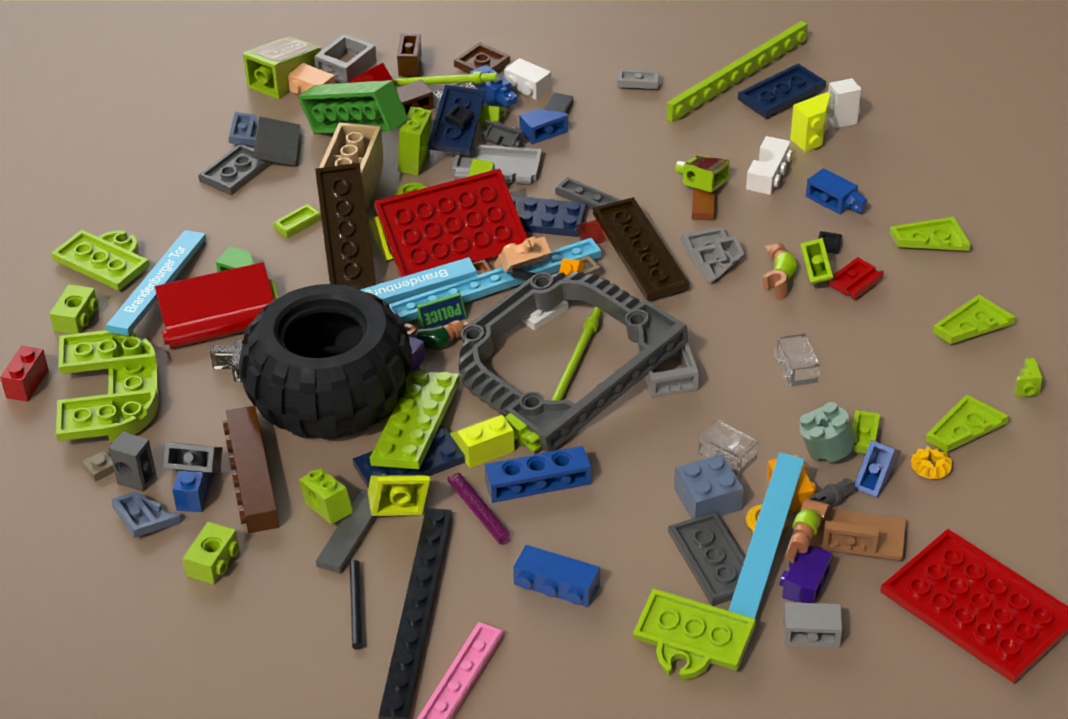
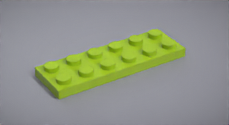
(415, 420)

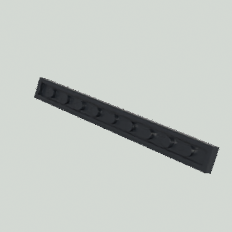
(415, 615)

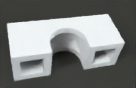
(772, 163)

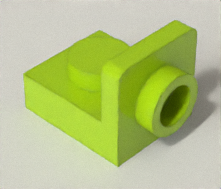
(1029, 380)

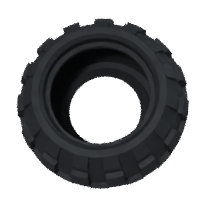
(325, 361)

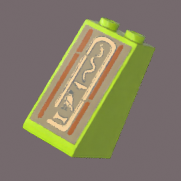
(269, 64)

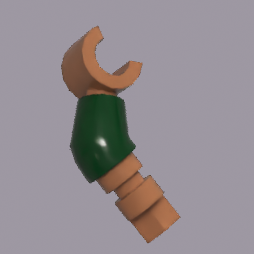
(437, 336)

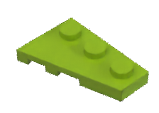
(931, 234)
(972, 319)
(965, 423)

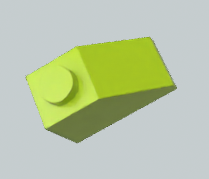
(816, 261)

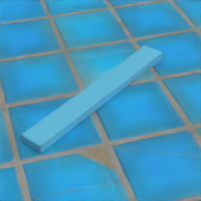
(766, 535)

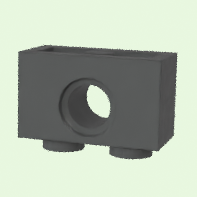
(192, 457)
(132, 461)

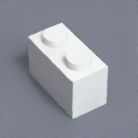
(528, 78)
(844, 103)

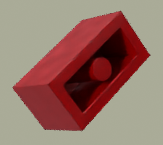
(24, 373)

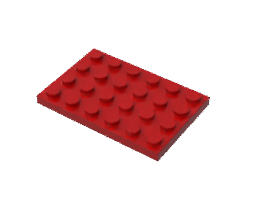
(450, 222)
(979, 604)

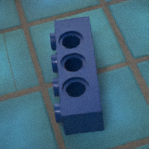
(537, 474)

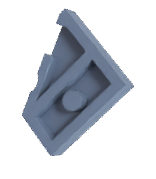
(243, 129)
(142, 515)

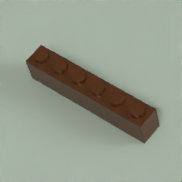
(252, 470)

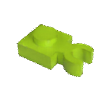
(522, 434)

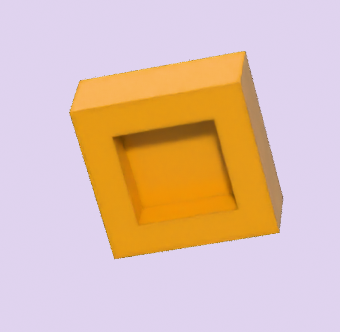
(569, 266)

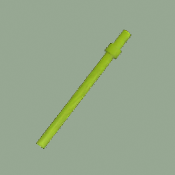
(476, 78)
(590, 326)

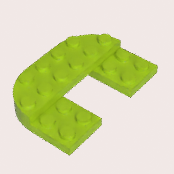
(131, 385)

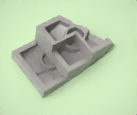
(712, 251)

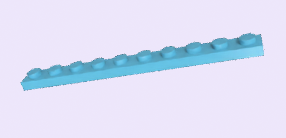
(495, 280)

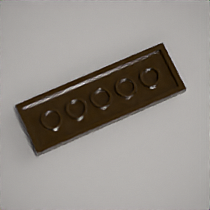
(345, 226)
(640, 249)

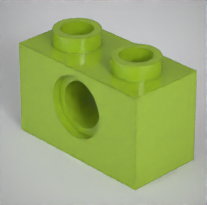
(74, 309)
(325, 496)
(211, 553)

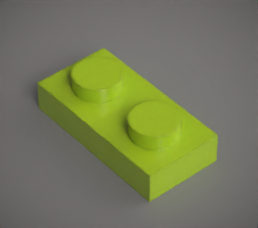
(866, 429)

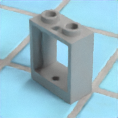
(364, 58)
(675, 380)

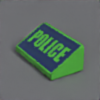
(441, 311)

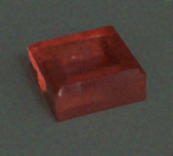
(591, 230)

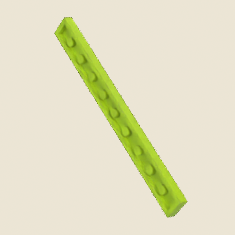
(736, 71)

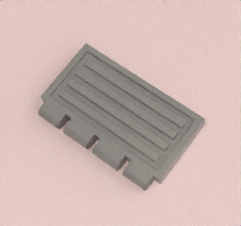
(514, 162)

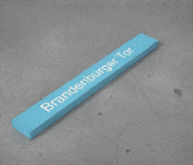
(164, 272)
(423, 281)

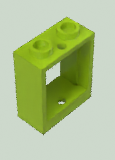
(414, 141)

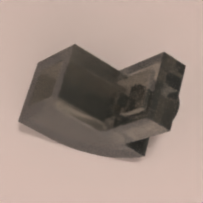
(227, 358)

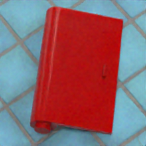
(212, 304)

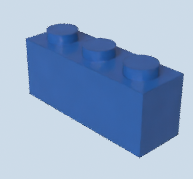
(556, 575)

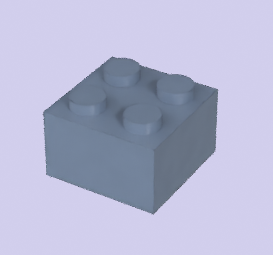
(708, 487)

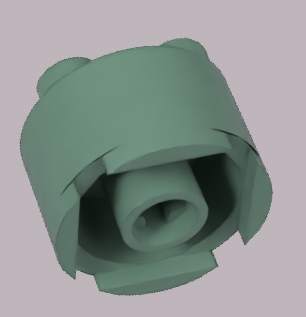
(828, 433)

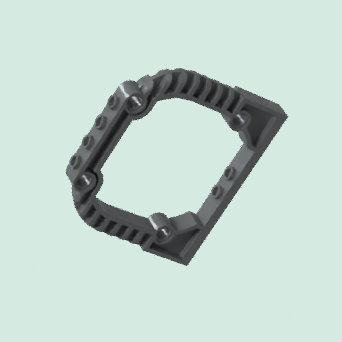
(556, 421)

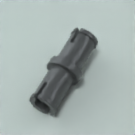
(834, 493)

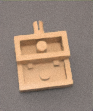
(522, 255)

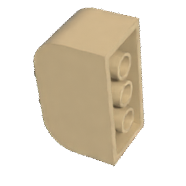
(358, 144)

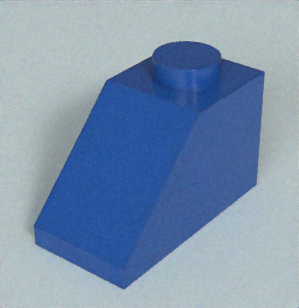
(543, 125)
(876, 468)
(191, 490)

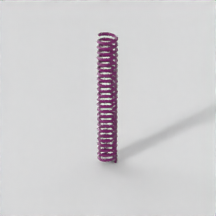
(480, 516)

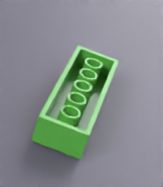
(353, 103)

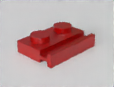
(856, 278)

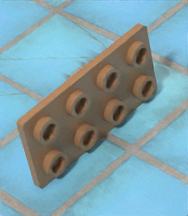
(861, 534)

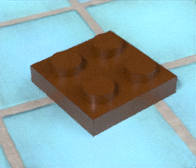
(479, 56)

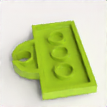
(103, 257)
(693, 633)

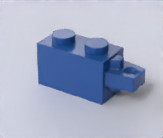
(497, 92)
(834, 192)

